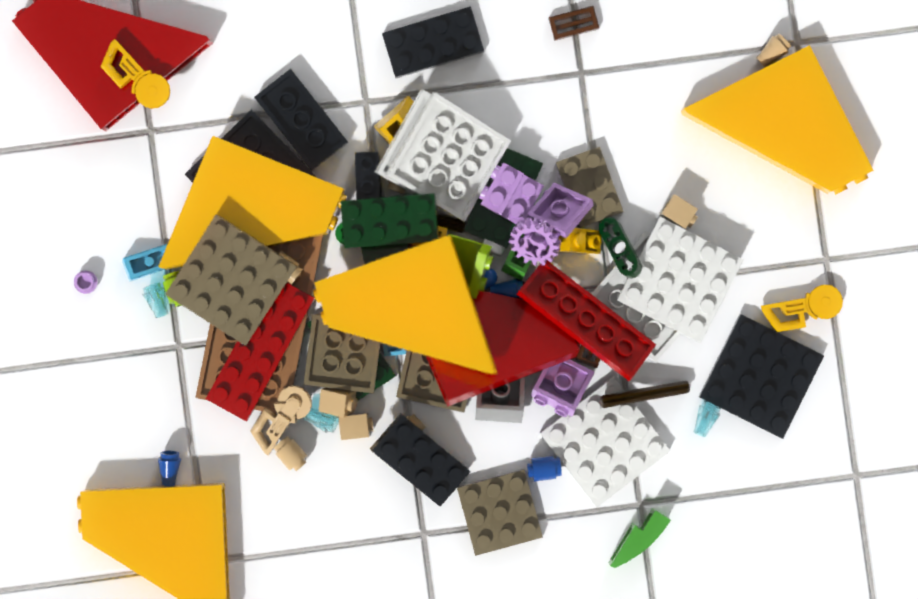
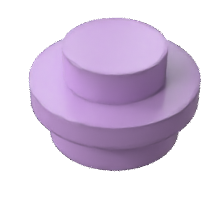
(85, 282)

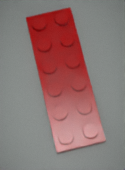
(586, 319)
(253, 365)

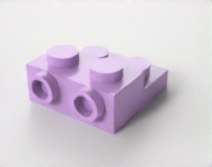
(510, 193)
(561, 209)
(562, 387)

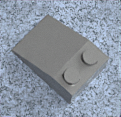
(502, 403)

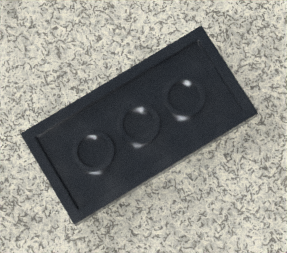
(433, 42)
(301, 119)
(420, 459)

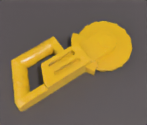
(149, 88)
(821, 303)

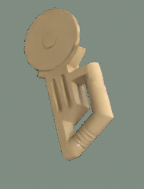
(292, 404)

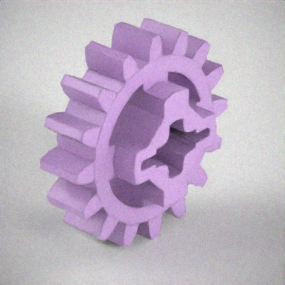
(535, 241)

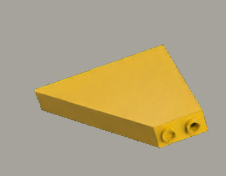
(790, 121)
(254, 195)
(411, 303)
(163, 534)

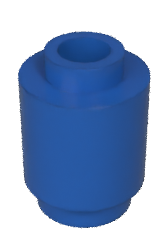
(544, 468)

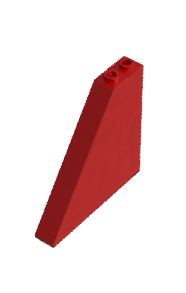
(75, 39)
(519, 342)

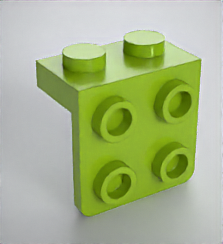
(475, 261)

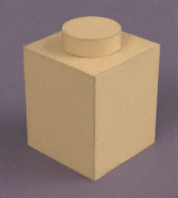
(679, 212)
(337, 402)
(355, 426)

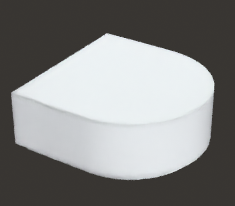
(496, 249)

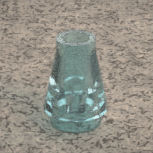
(156, 299)
(706, 418)
(321, 420)

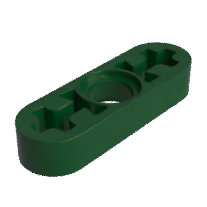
(611, 243)

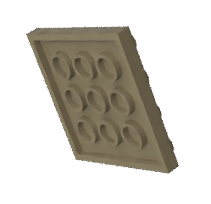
(231, 279)

